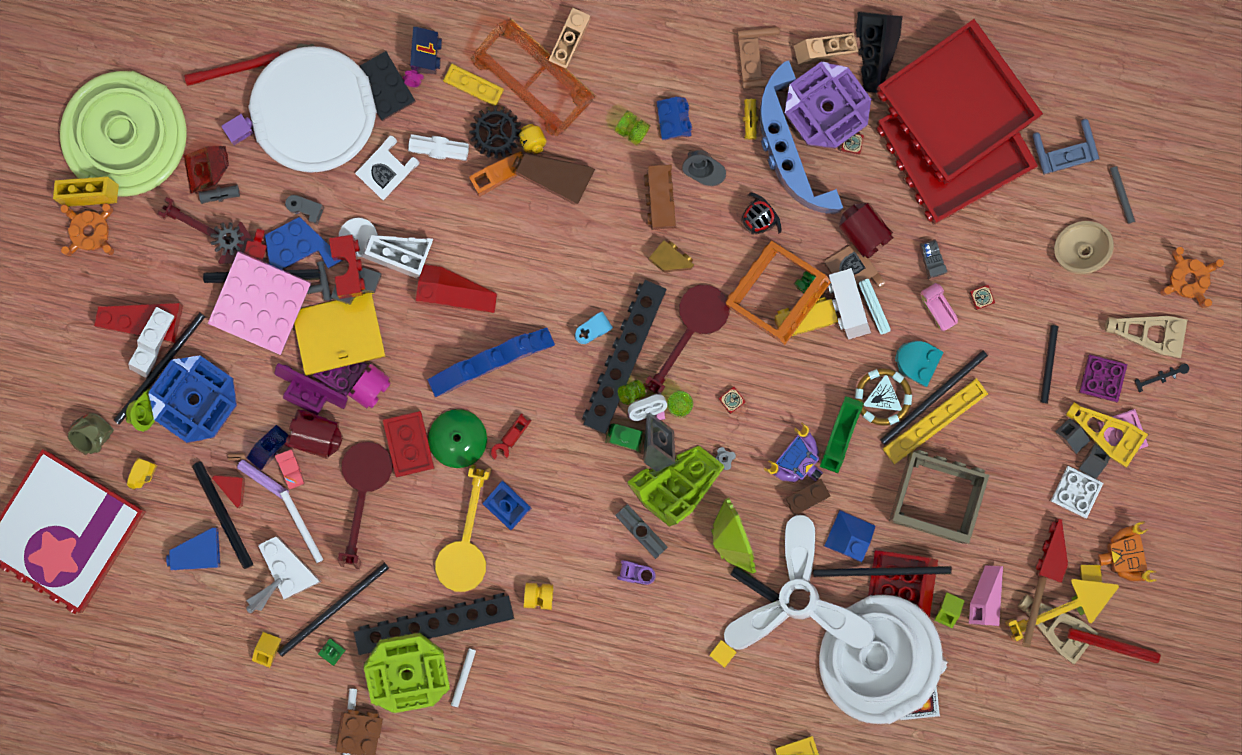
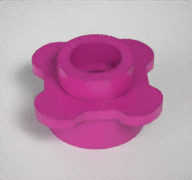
(412, 78)

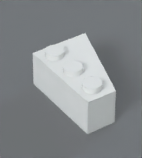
(399, 254)
(848, 304)

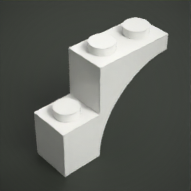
(150, 342)

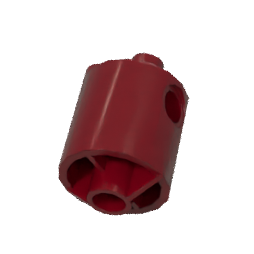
(864, 229)
(314, 434)

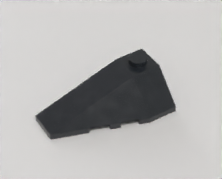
(878, 43)

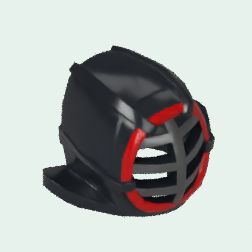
(760, 216)

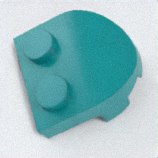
(918, 361)

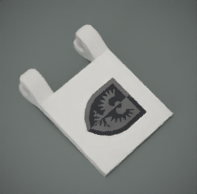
(383, 171)

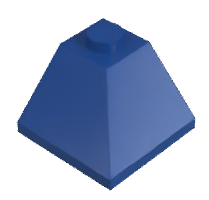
(850, 536)

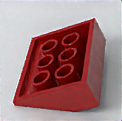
(913, 588)

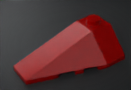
(447, 289)

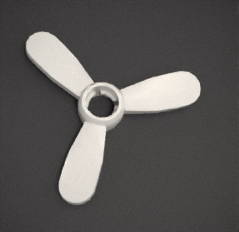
(799, 558)

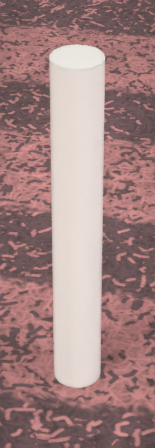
(463, 677)

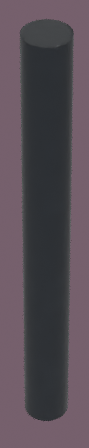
(1049, 364)

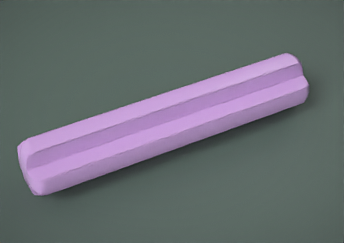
(261, 478)

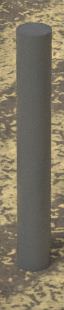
(1122, 194)

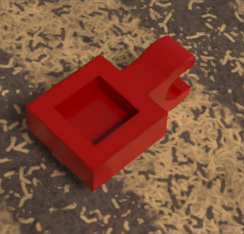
(255, 248)

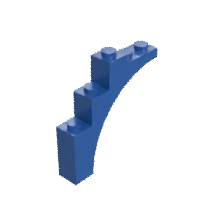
(490, 360)

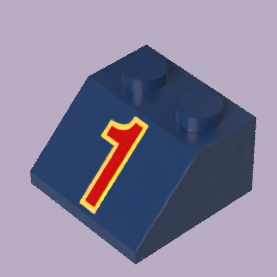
(425, 51)

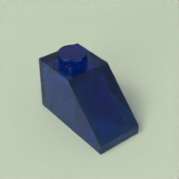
(267, 447)

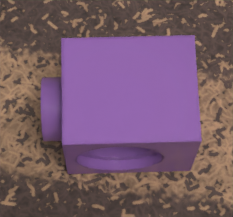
(238, 129)

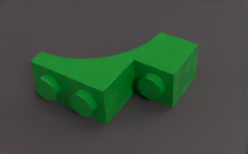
(841, 434)

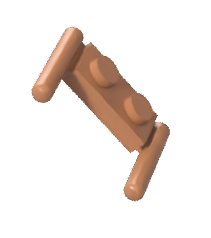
(750, 56)

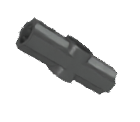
(631, 521)

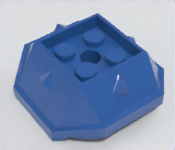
(172, 396)

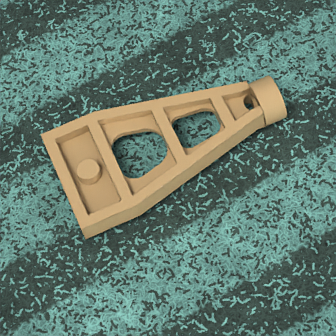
(1172, 338)
(1070, 648)

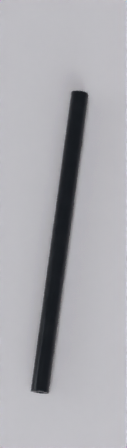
(161, 365)
(934, 397)
(882, 571)
(333, 609)

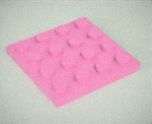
(259, 302)

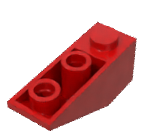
(1054, 560)

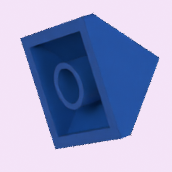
(506, 505)

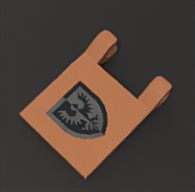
(861, 267)

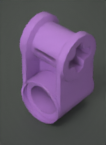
(634, 573)

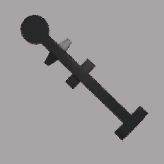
(1183, 369)

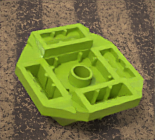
(411, 690)

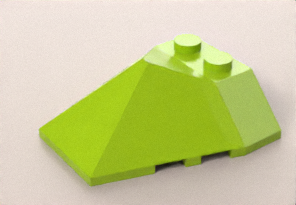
(678, 487)
(731, 539)

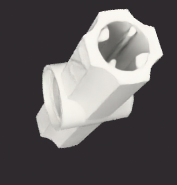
(438, 147)

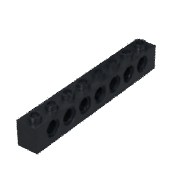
(645, 290)
(504, 613)

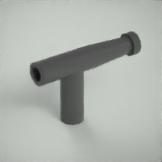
(323, 286)

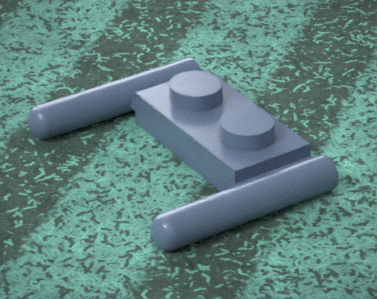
(1068, 156)

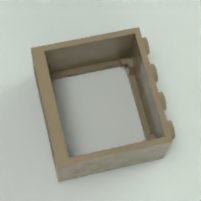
(975, 475)

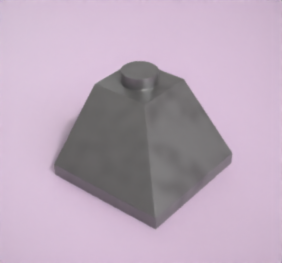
(658, 444)

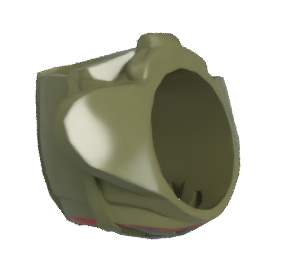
(89, 433)

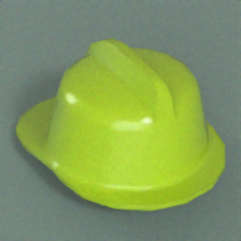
(140, 413)

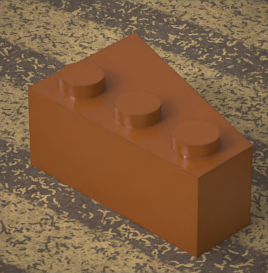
(660, 197)

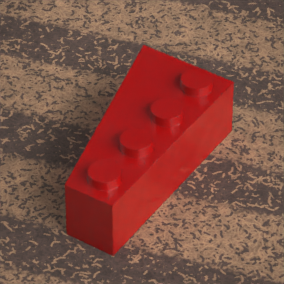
(133, 318)

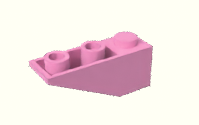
(987, 597)

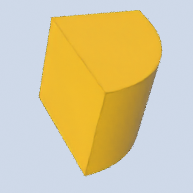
(266, 649)

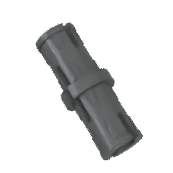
(219, 194)

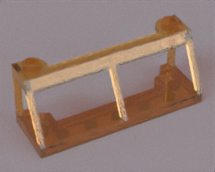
(578, 91)

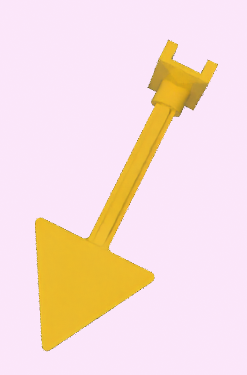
(1090, 596)

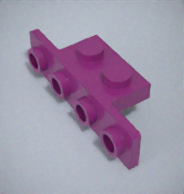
(307, 392)

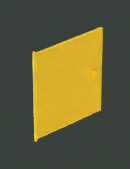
(338, 331)

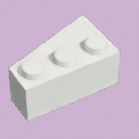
(287, 566)

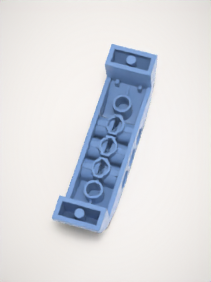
(795, 180)

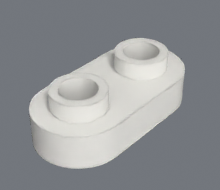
(654, 404)

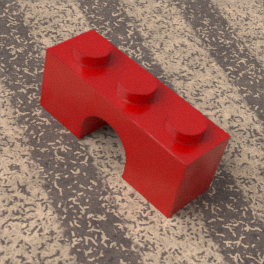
(350, 283)

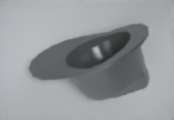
(703, 168)

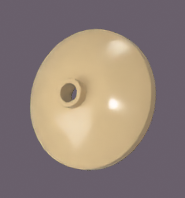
(1081, 239)

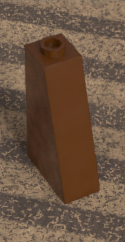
(555, 176)

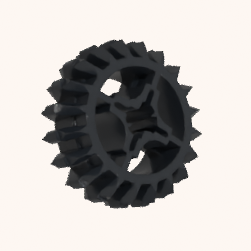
(491, 139)

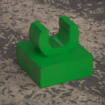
(332, 652)

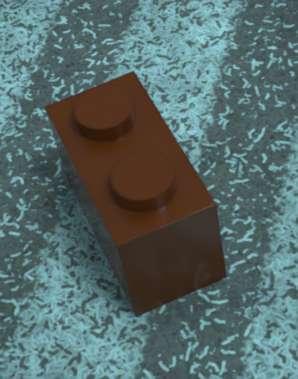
(808, 497)

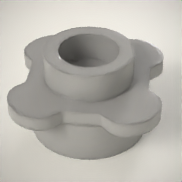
(729, 457)

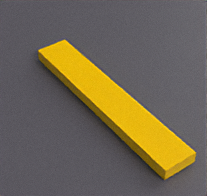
(935, 421)

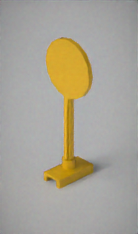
(460, 563)

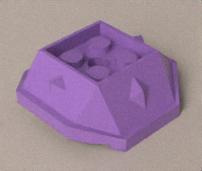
(827, 85)

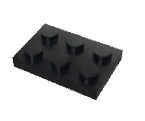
(387, 86)

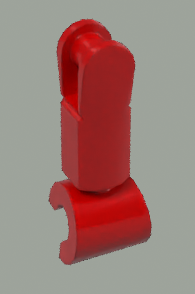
(510, 437)

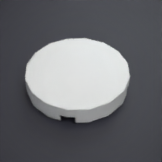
(361, 230)

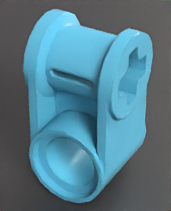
(596, 326)

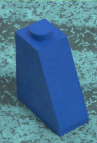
(197, 552)

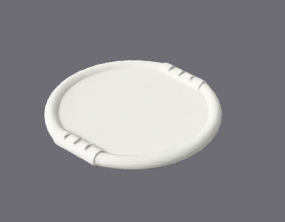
(312, 109)
(890, 674)

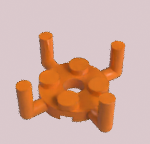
(78, 225)
(1201, 275)

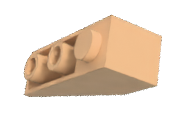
(570, 38)
(825, 48)

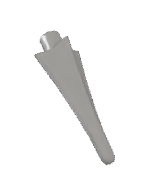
(259, 600)

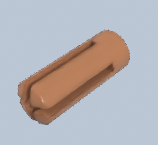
(237, 456)

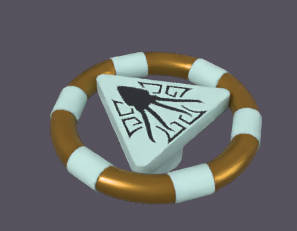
(884, 396)

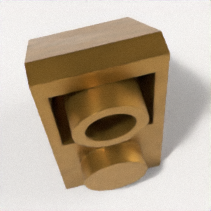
(669, 259)

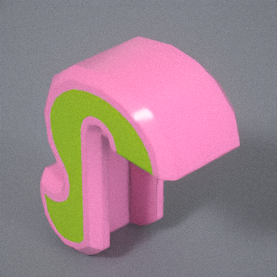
(938, 307)

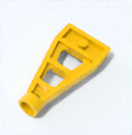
(1127, 446)

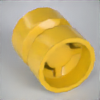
(538, 596)

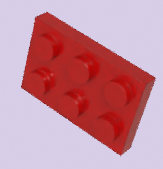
(408, 444)

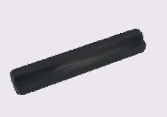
(754, 584)

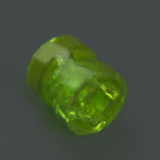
(630, 392)

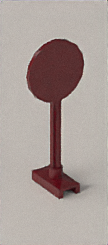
(702, 312)
(366, 469)

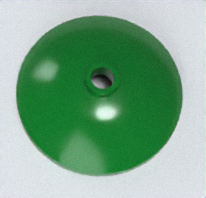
(460, 453)

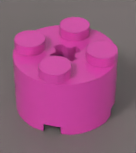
(369, 386)

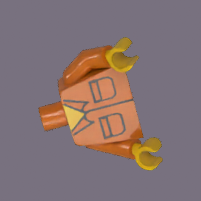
(1127, 555)

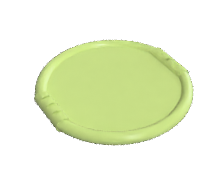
(124, 131)

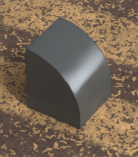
(1073, 435)
(1094, 461)

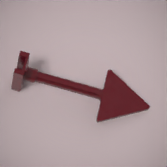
(174, 213)

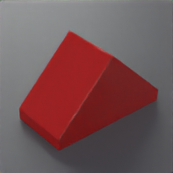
(232, 487)

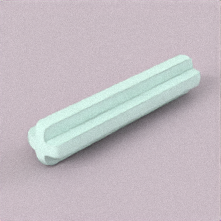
(874, 306)

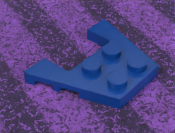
(295, 242)

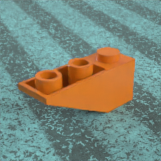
(494, 175)

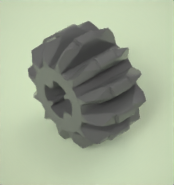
(232, 234)

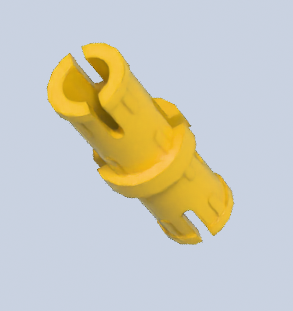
(750, 132)

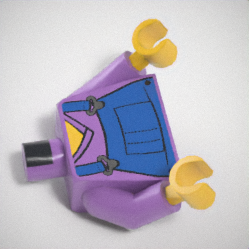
(798, 459)

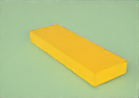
(473, 85)

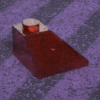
(205, 167)

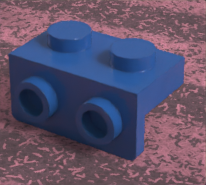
(674, 118)

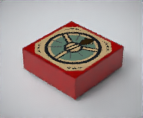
(853, 144)
(982, 297)
(732, 400)

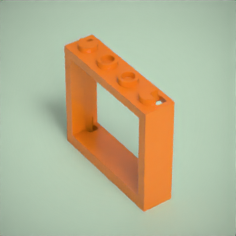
(802, 307)

